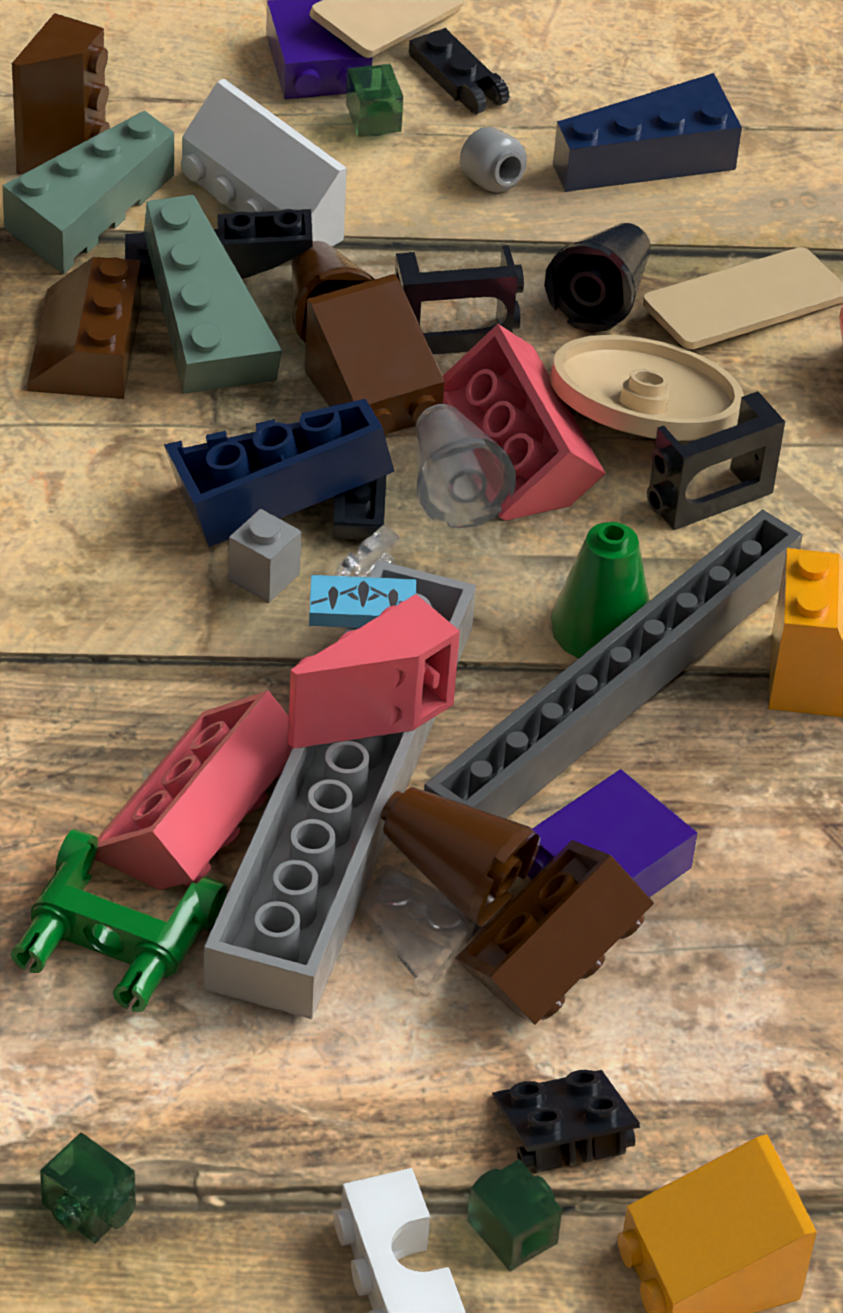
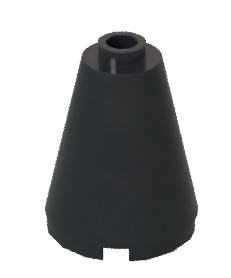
(598, 277)

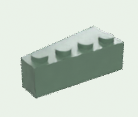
(88, 188)
(205, 304)

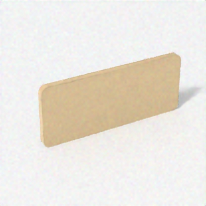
(379, 24)
(744, 298)

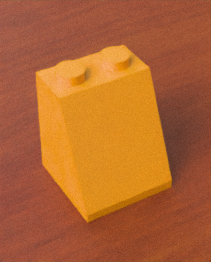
(808, 635)
(721, 1237)

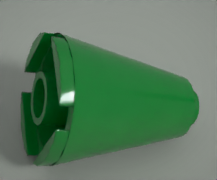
(601, 588)

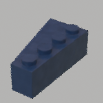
(649, 138)
(279, 466)

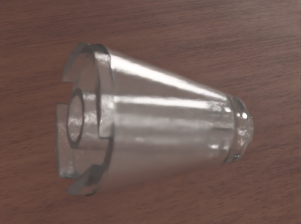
(460, 469)

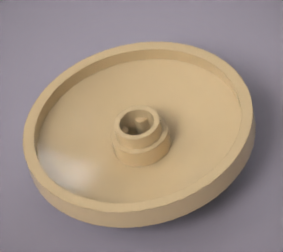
(645, 385)

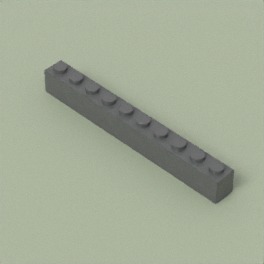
(620, 671)

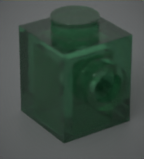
(374, 100)
(88, 1188)
(514, 1214)

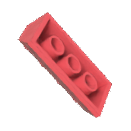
(512, 401)
(199, 794)

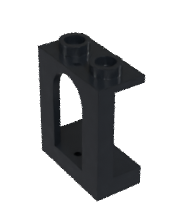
(491, 282)
(754, 452)

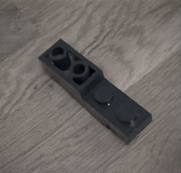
(250, 238)

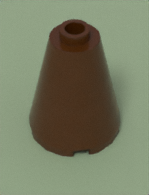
(318, 273)
(461, 849)

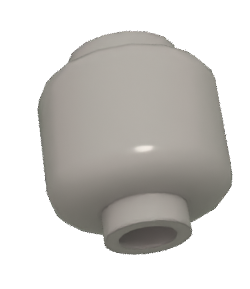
(493, 159)

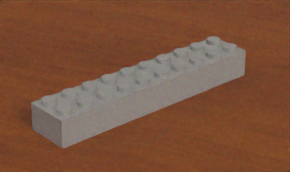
(318, 848)

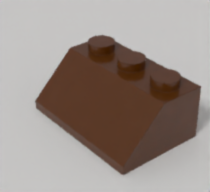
(59, 91)
(88, 330)
(556, 931)

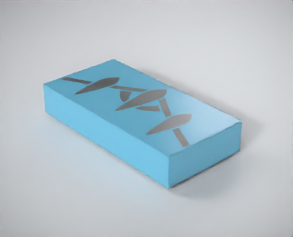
(354, 600)

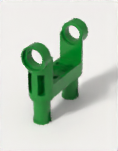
(143, 941)

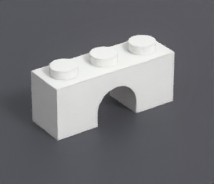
(383, 1223)

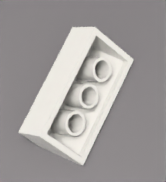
(262, 163)

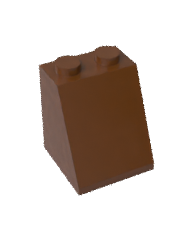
(372, 349)

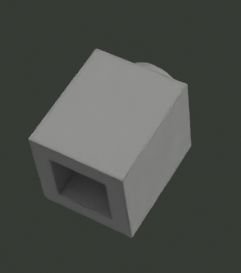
(264, 555)

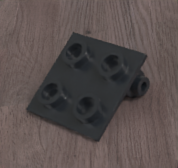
(567, 1110)

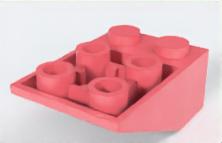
(376, 678)

